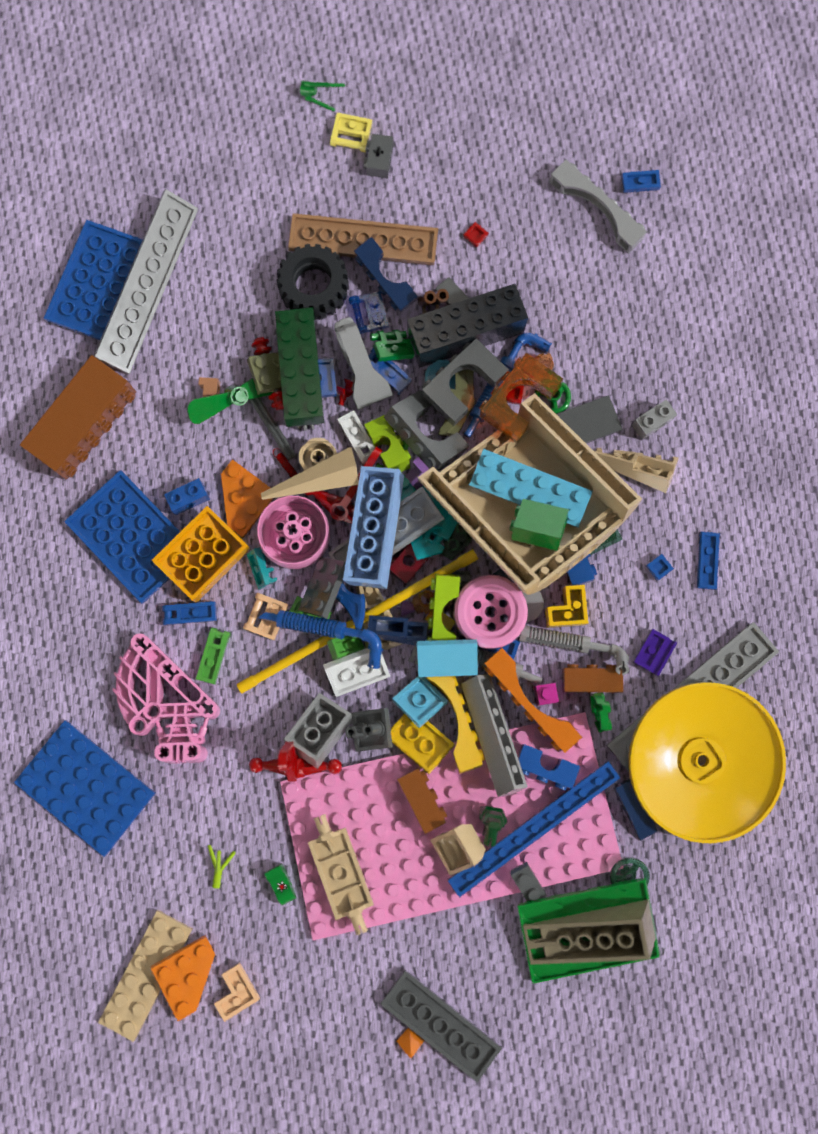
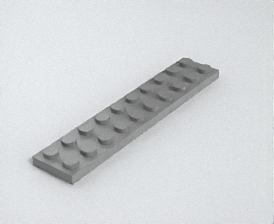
(146, 282)
(728, 666)

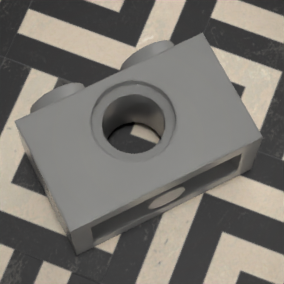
(654, 419)

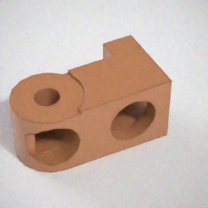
(210, 386)

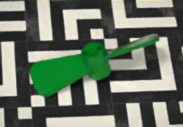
(206, 407)

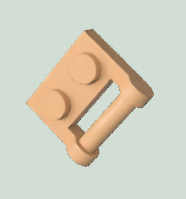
(266, 628)

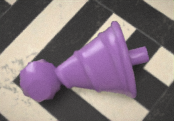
(406, 608)

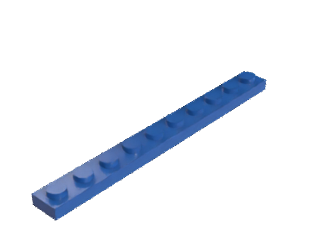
(535, 828)

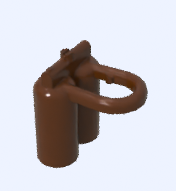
(433, 298)

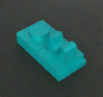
(258, 566)

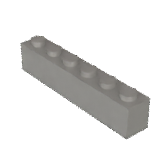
(494, 735)

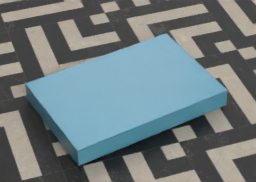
(447, 658)

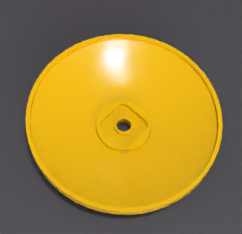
(741, 767)

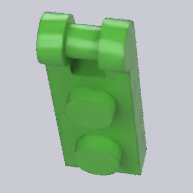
(213, 656)

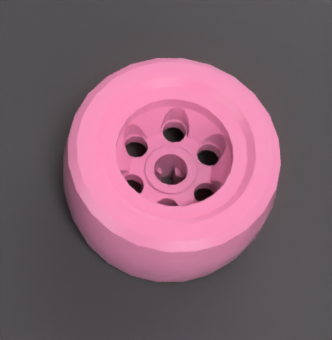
(278, 513)
(504, 632)

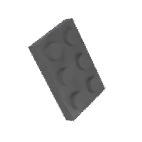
(323, 587)

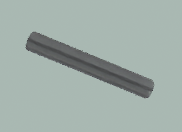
(273, 428)

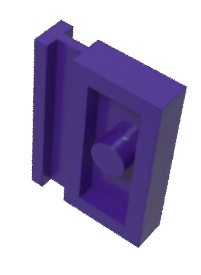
(655, 652)

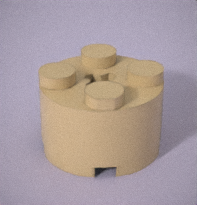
(312, 449)

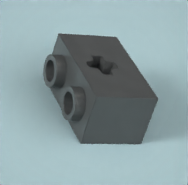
(382, 146)

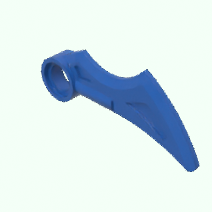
(353, 604)

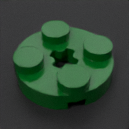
(601, 709)

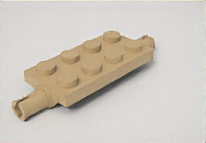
(340, 874)

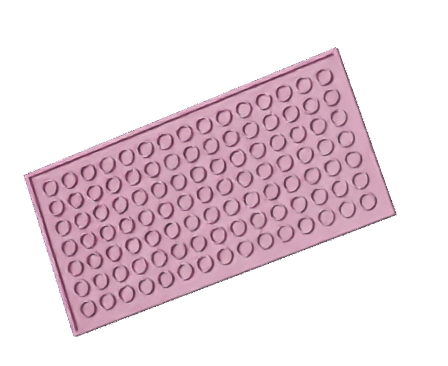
(397, 855)

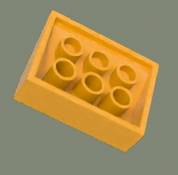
(201, 554)

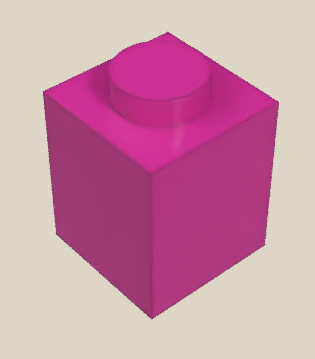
(546, 694)

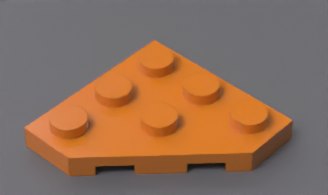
(242, 498)
(184, 976)

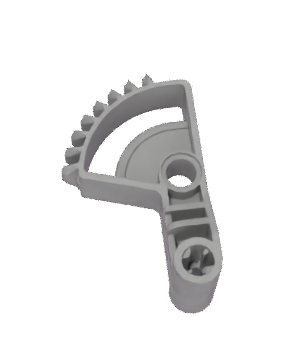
(368, 383)

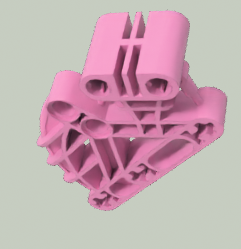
(181, 738)

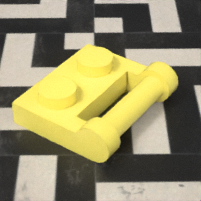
(351, 126)

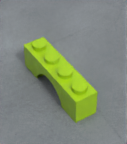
(445, 589)

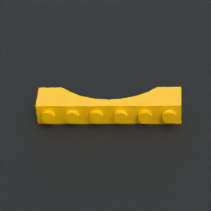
(466, 752)

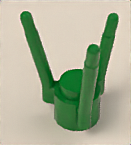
(309, 90)

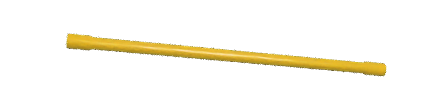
(253, 680)

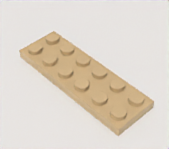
(138, 985)

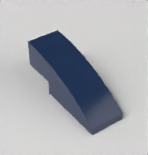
(398, 629)
(639, 819)

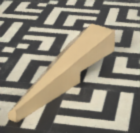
(331, 473)

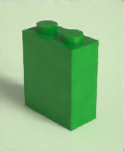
(539, 524)

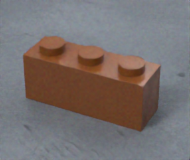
(592, 679)
(422, 800)

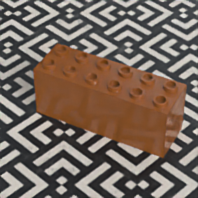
(79, 417)

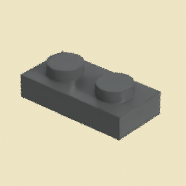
(527, 882)

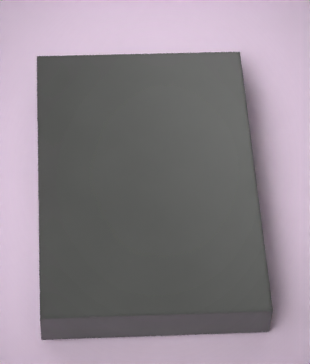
(592, 419)

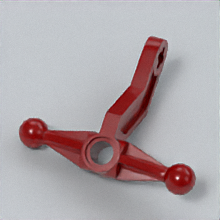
(331, 501)
(292, 765)

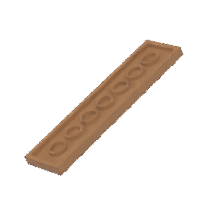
(343, 236)

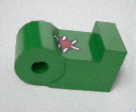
(281, 884)

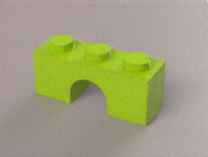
(382, 433)

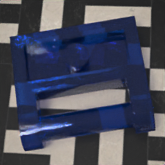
(375, 312)

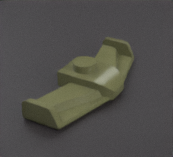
(465, 393)

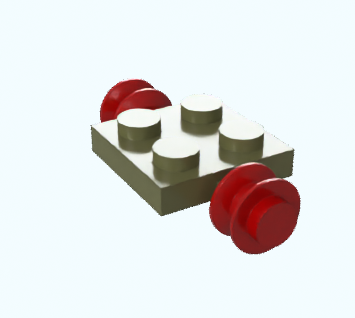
(266, 371)

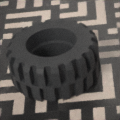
(309, 259)

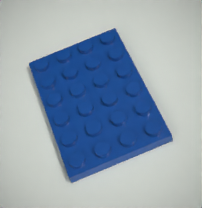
(93, 279)
(125, 534)
(85, 788)

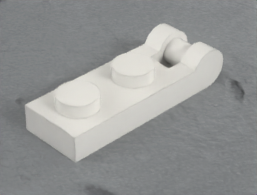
(356, 435)

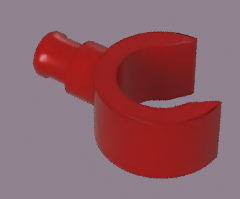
(344, 392)

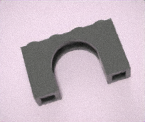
(474, 358)
(433, 453)

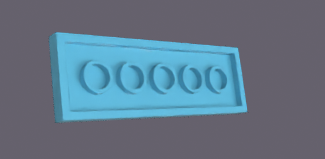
(518, 481)

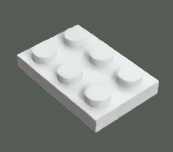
(352, 672)

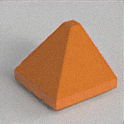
(410, 1042)

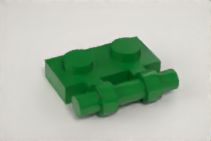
(393, 349)

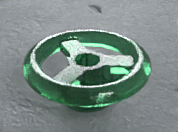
(628, 869)

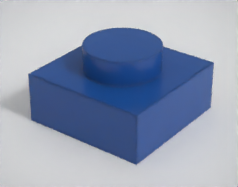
(659, 567)

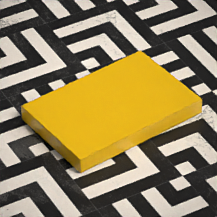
(422, 745)

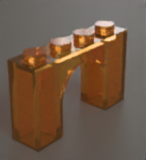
(526, 373)

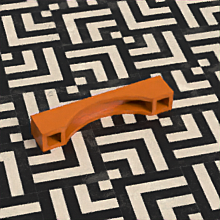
(561, 731)

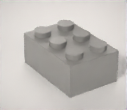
(319, 730)

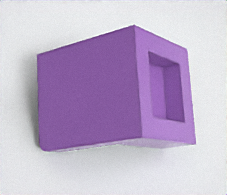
(417, 471)

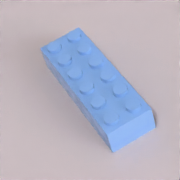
(373, 527)

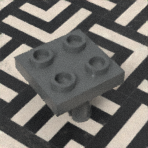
(370, 730)

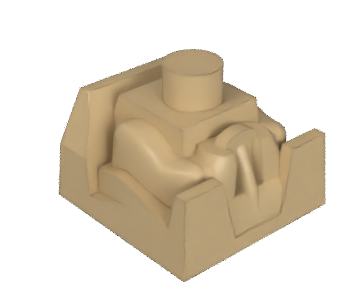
(459, 848)

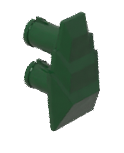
(458, 541)
(494, 820)

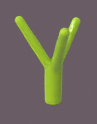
(217, 863)

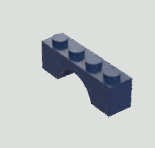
(370, 256)

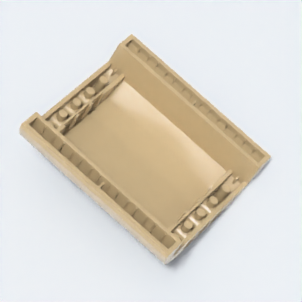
(553, 449)

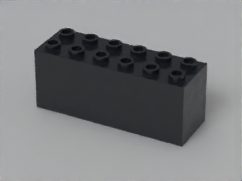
(485, 317)

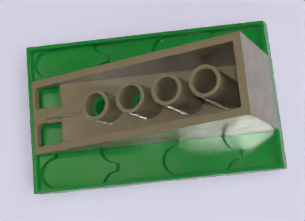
(588, 930)

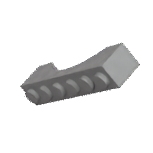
(571, 181)

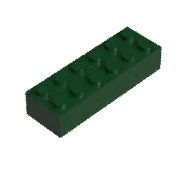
(299, 367)

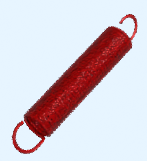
(285, 464)

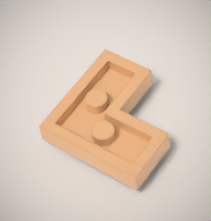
(241, 995)

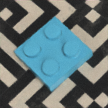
(420, 701)

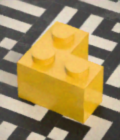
(574, 609)

